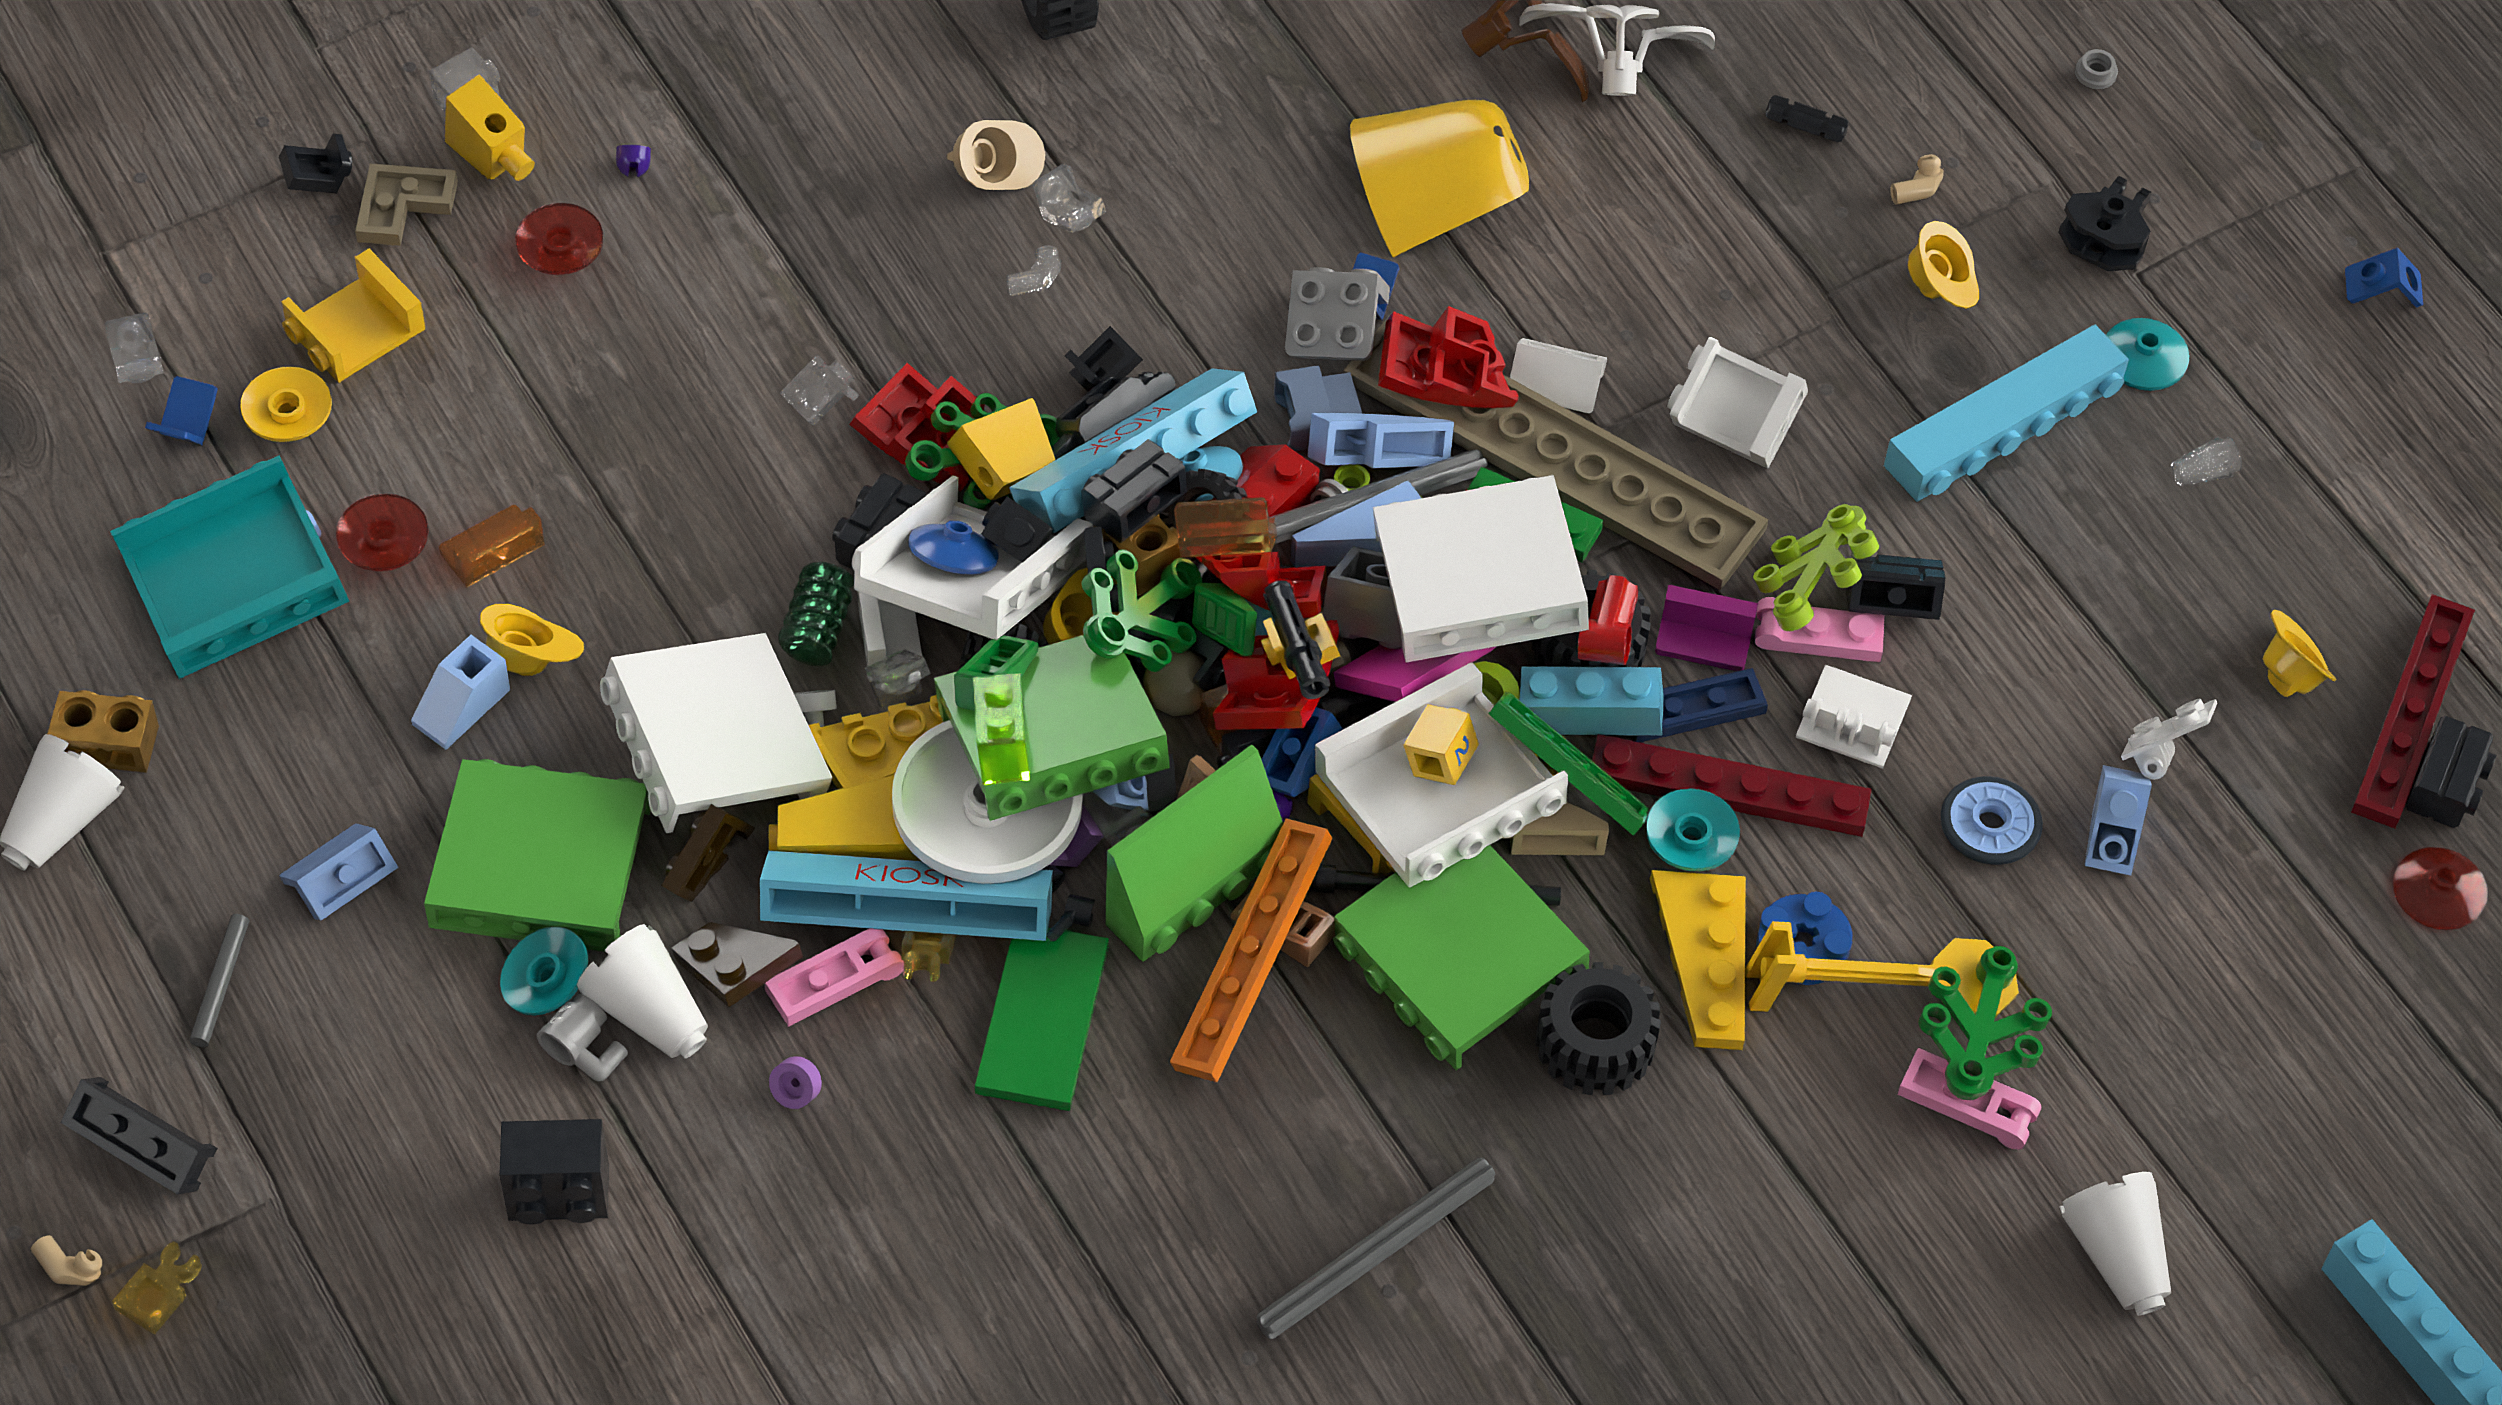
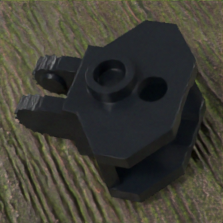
(2109, 224)

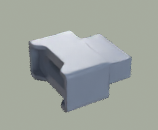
(1308, 392)

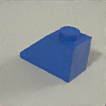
(1291, 753)

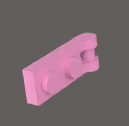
(1827, 634)
(833, 975)
(1927, 1086)

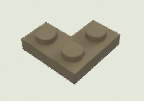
(394, 192)

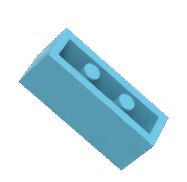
(1595, 699)

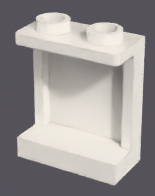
(1736, 403)

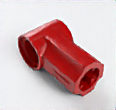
(1610, 622)

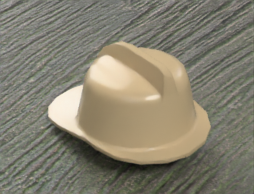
(998, 155)

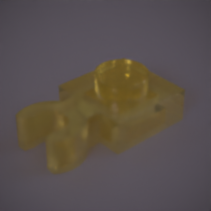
(926, 952)
(155, 1294)

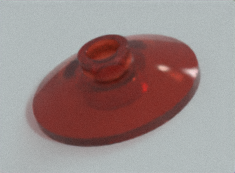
(559, 238)
(378, 519)
(2439, 903)

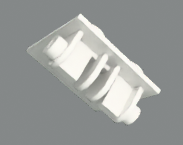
(1853, 716)
(2153, 741)

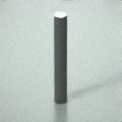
(219, 980)

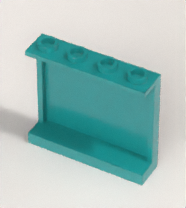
(229, 566)

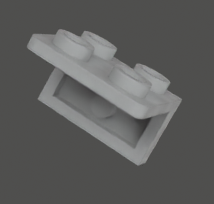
(1334, 313)

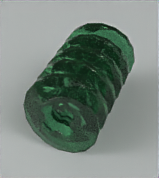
(816, 613)

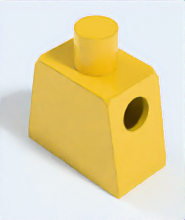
(486, 131)
(1003, 448)

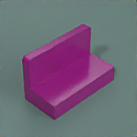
(1706, 628)

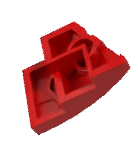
(1445, 362)
(902, 417)
(1253, 572)
(1262, 693)

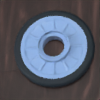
(1991, 845)

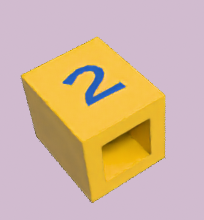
(1441, 744)

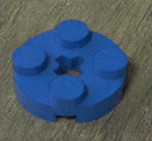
(1815, 916)

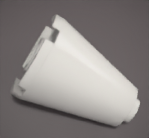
(55, 802)
(646, 993)
(2124, 1239)

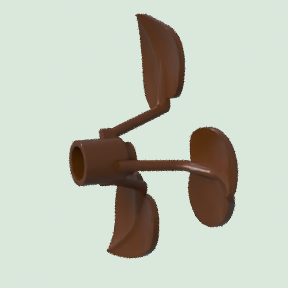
(1493, 30)

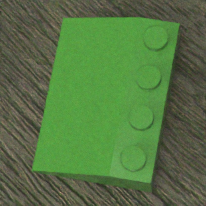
(1191, 856)

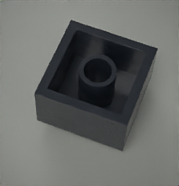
(554, 1170)

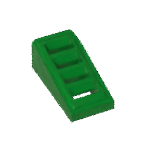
(1225, 617)
(988, 663)

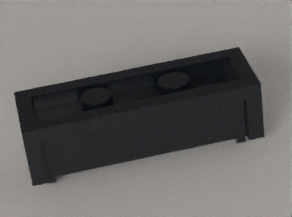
(137, 1136)

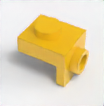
(1318, 632)

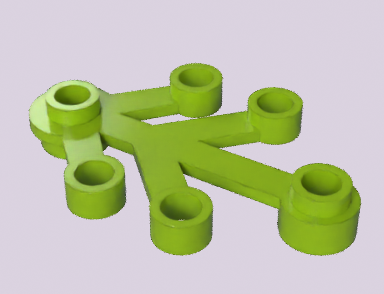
(1841, 527)

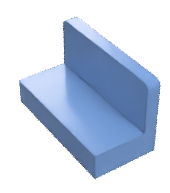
(340, 870)

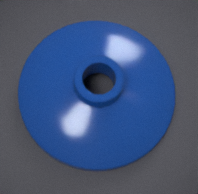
(953, 548)

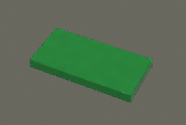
(1566, 757)
(1042, 1020)

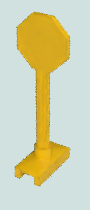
(1777, 963)

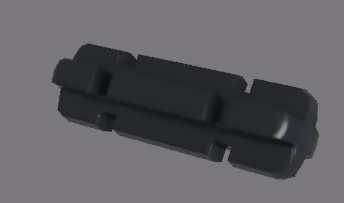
(1807, 118)

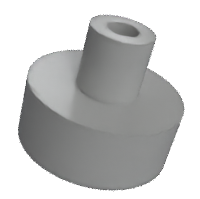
(814, 703)

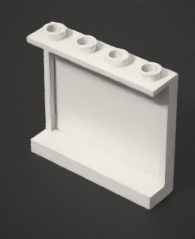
(1481, 568)
(976, 602)
(712, 726)
(1430, 823)

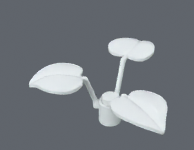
(1619, 67)

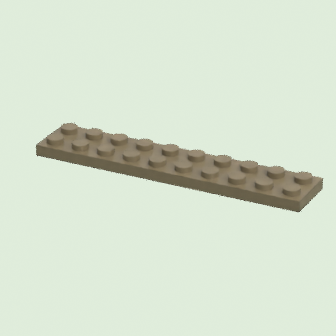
(1593, 473)

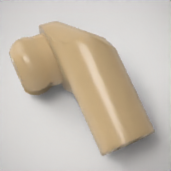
(1923, 183)
(64, 1269)

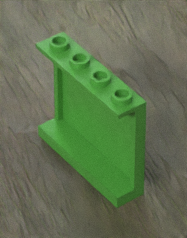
(1083, 728)
(535, 853)
(1458, 949)

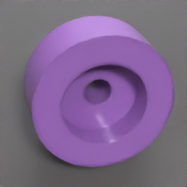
(795, 1082)

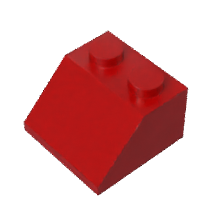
(1278, 476)

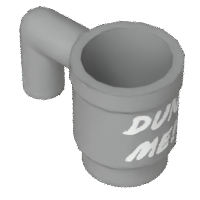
(573, 1031)

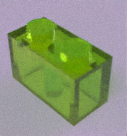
(1001, 729)

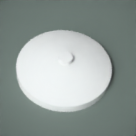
(947, 824)

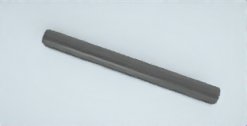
(1422, 479)
(1375, 1248)

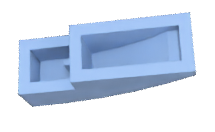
(1378, 440)

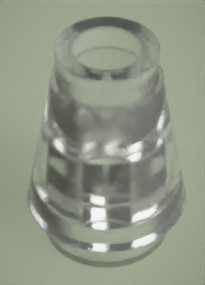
(2208, 462)

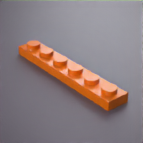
(1251, 950)

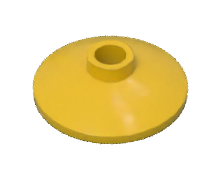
(283, 391)

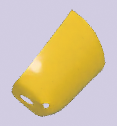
(1436, 168)

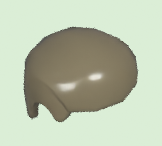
(1173, 686)

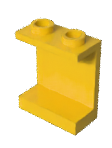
(357, 320)

